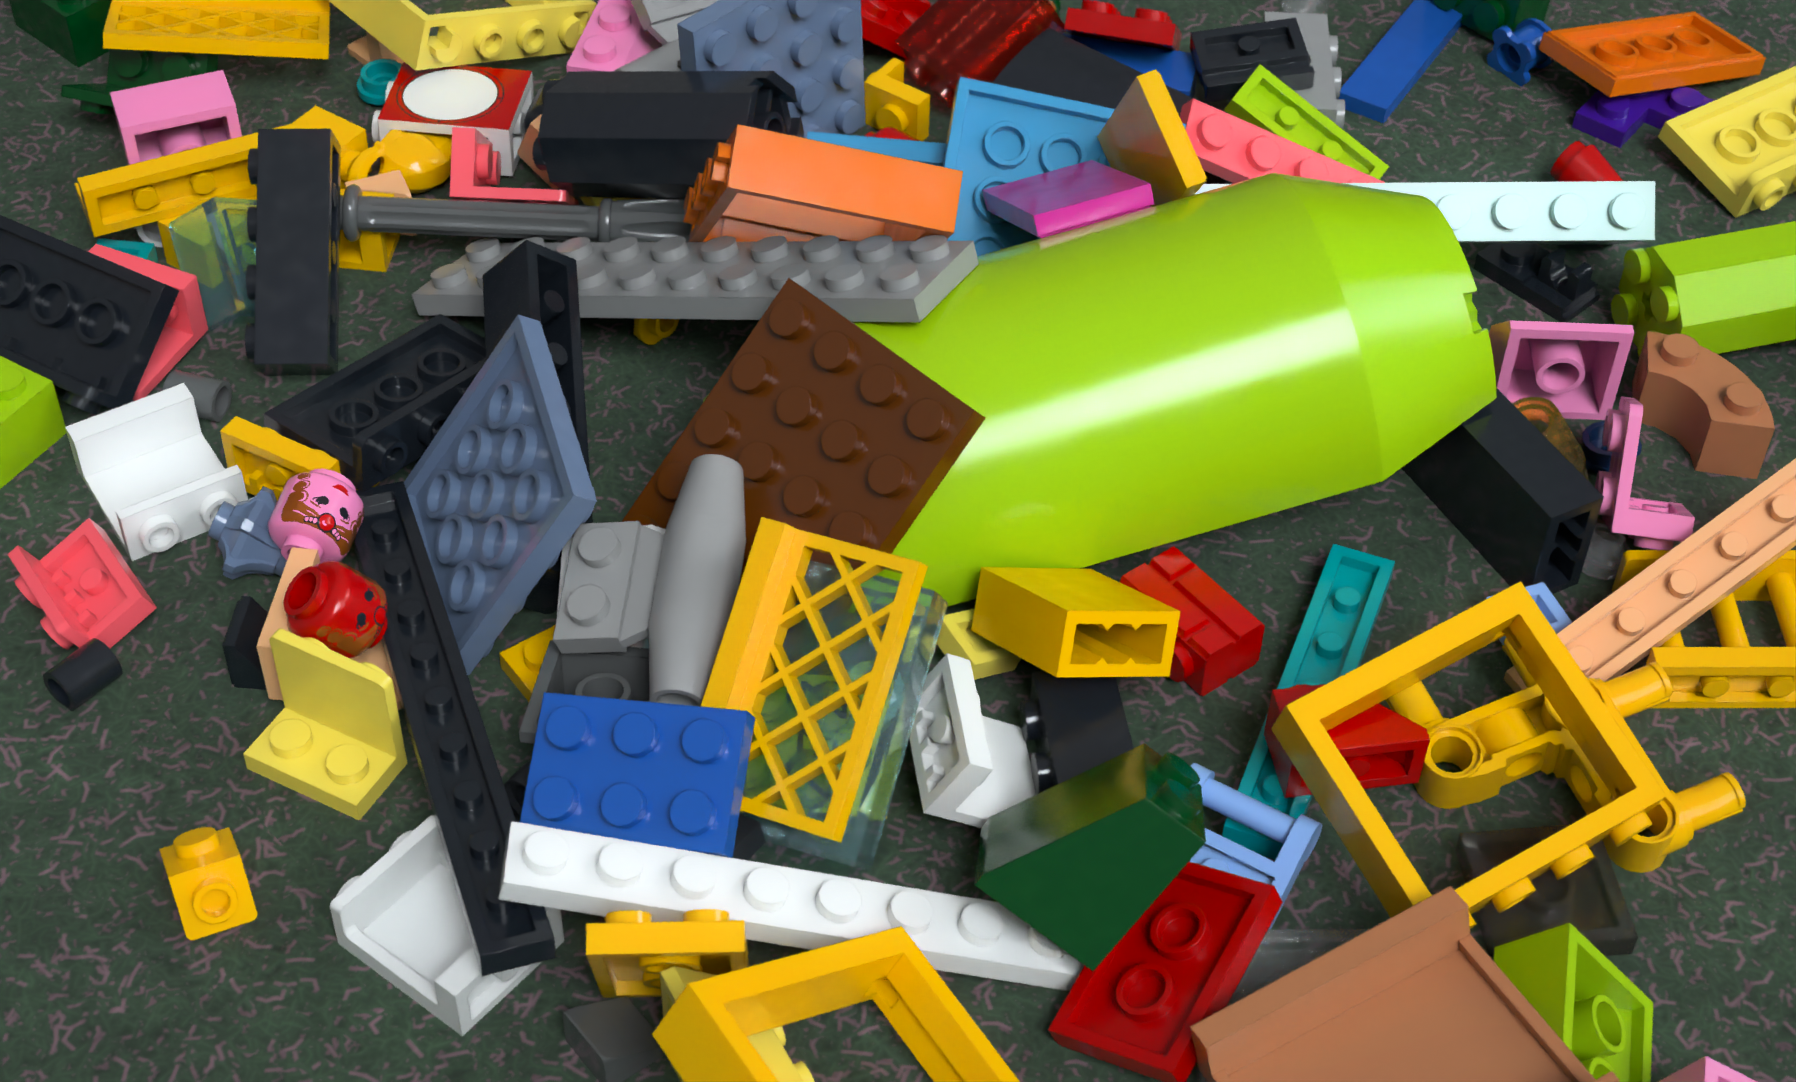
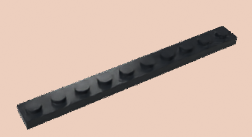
(447, 734)

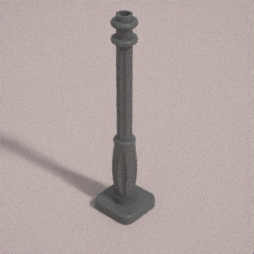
(639, 218)

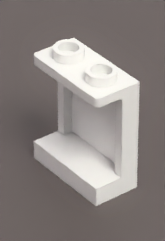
(413, 932)

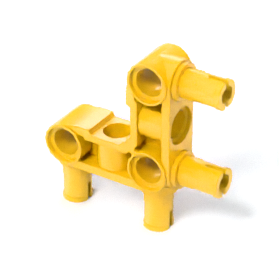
(1527, 736)

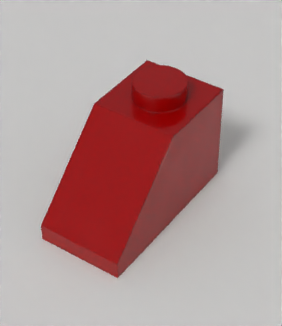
(1375, 744)

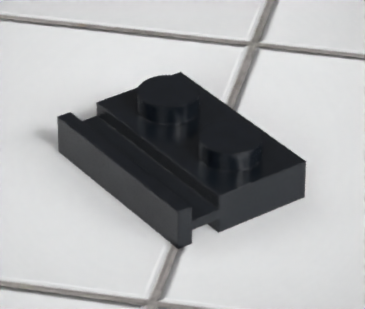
(1231, 55)

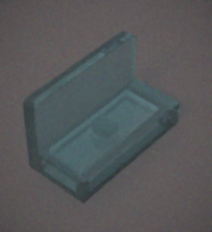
(217, 249)

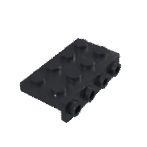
(77, 317)
(387, 403)

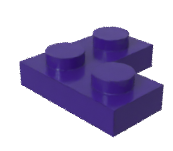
(1621, 116)

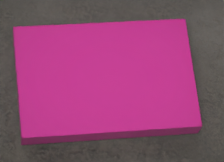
(1068, 198)

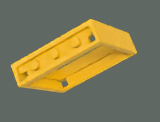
(1366, 836)
(713, 1016)

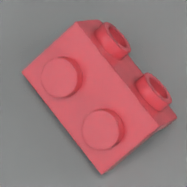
(83, 588)

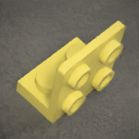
(337, 730)

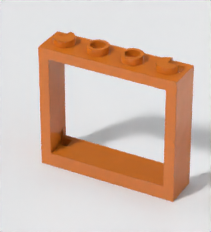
(812, 189)

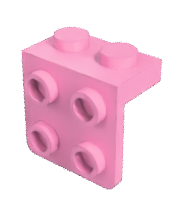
(1647, 521)

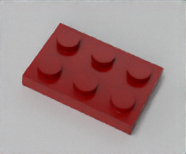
(1105, 22)
(1168, 974)

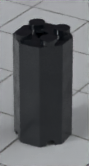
(650, 128)

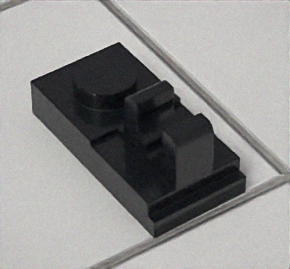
(1540, 278)

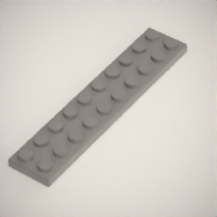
(726, 277)

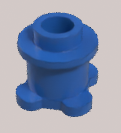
(1519, 50)

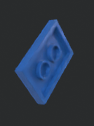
(639, 771)

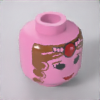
(317, 513)

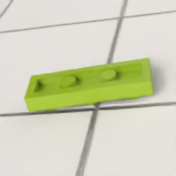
(1280, 110)

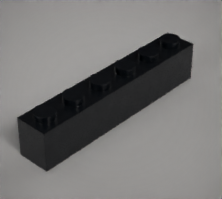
(543, 288)

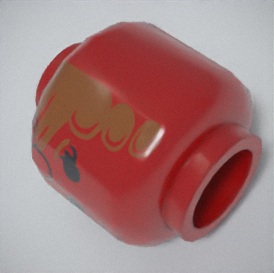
(336, 607)

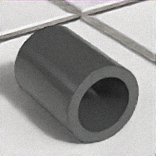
(210, 395)

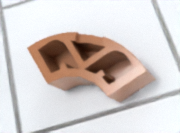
(1703, 405)

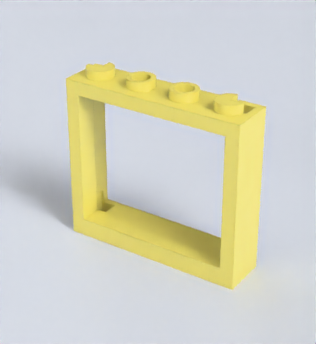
(472, 36)

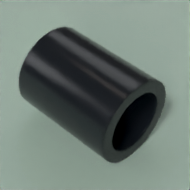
(82, 674)

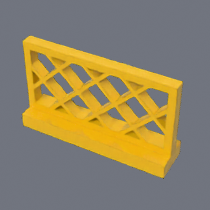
(221, 27)
(754, 648)

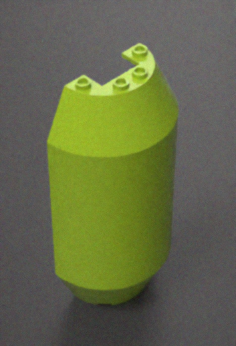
(1191, 371)

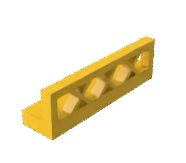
(168, 184)

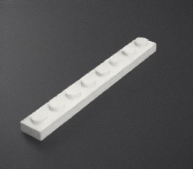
(775, 902)

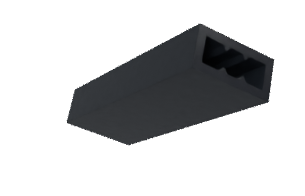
(1512, 496)

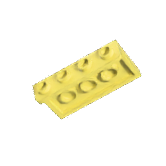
(1742, 143)

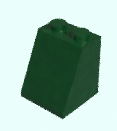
(1094, 849)

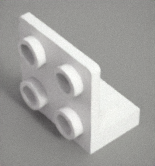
(961, 759)

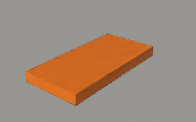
(1651, 53)

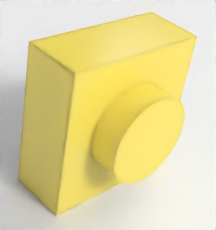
(985, 656)

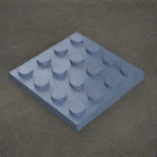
(803, 41)
(500, 489)

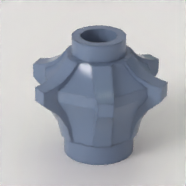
(245, 537)

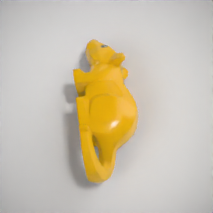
(419, 156)

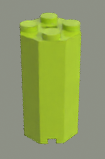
(1717, 289)

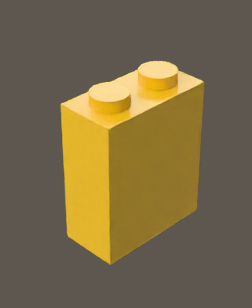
(1075, 622)

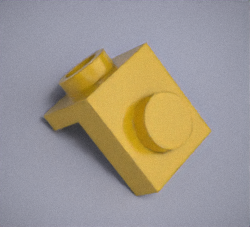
(895, 103)
(208, 882)

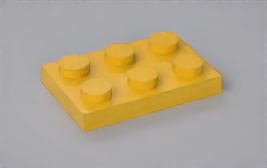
(633, 950)

